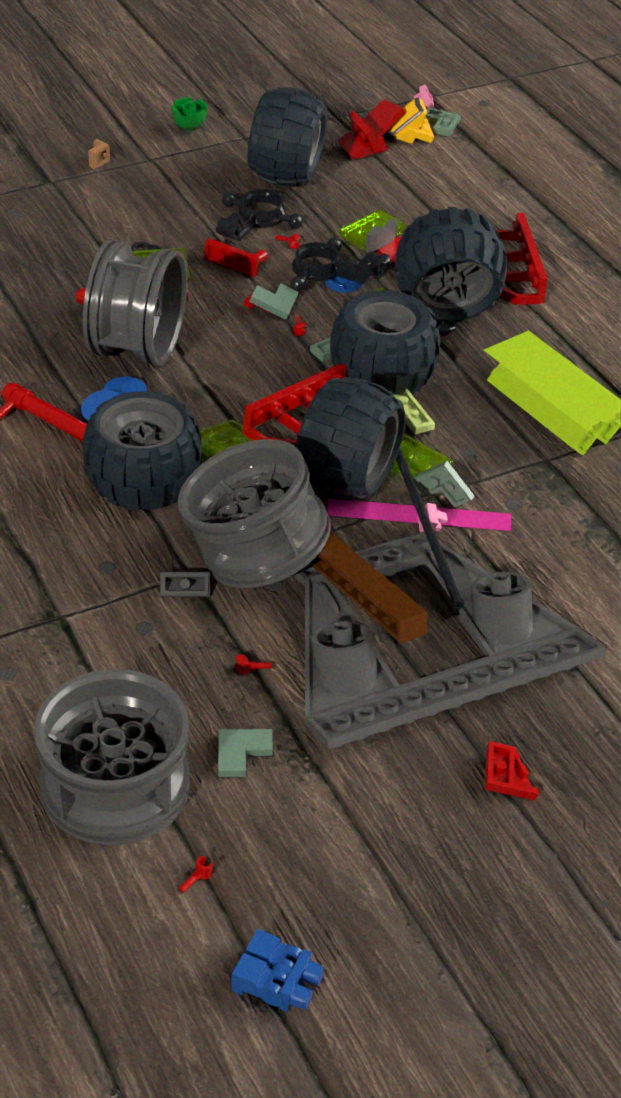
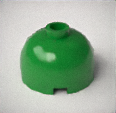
(189, 113)

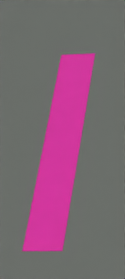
(408, 513)

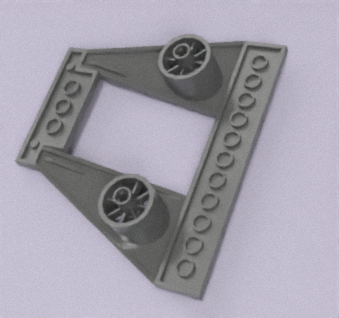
(354, 691)

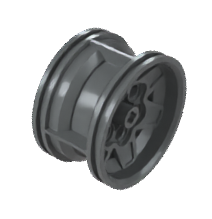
(135, 302)
(254, 513)
(101, 757)

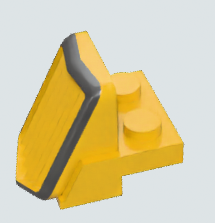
(413, 123)

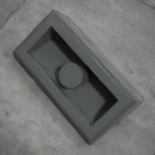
(184, 584)

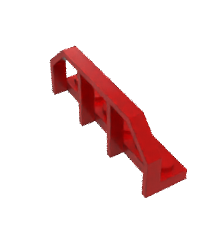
(531, 258)
(285, 400)

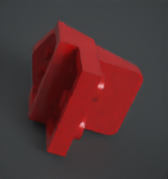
(362, 139)

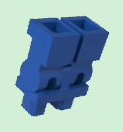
(276, 972)

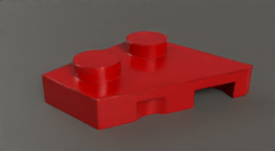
(506, 772)

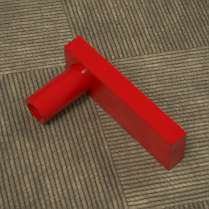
(234, 257)

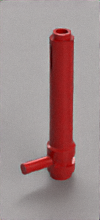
(25, 400)

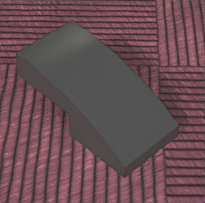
(380, 237)

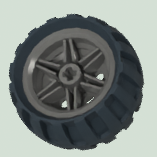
(452, 263)

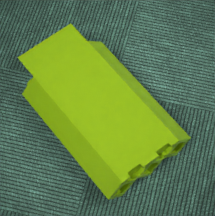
(555, 391)

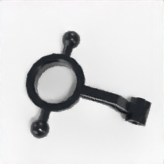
(238, 225)
(369, 265)

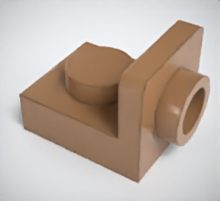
(99, 154)

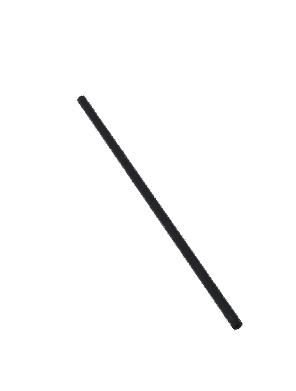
(429, 531)

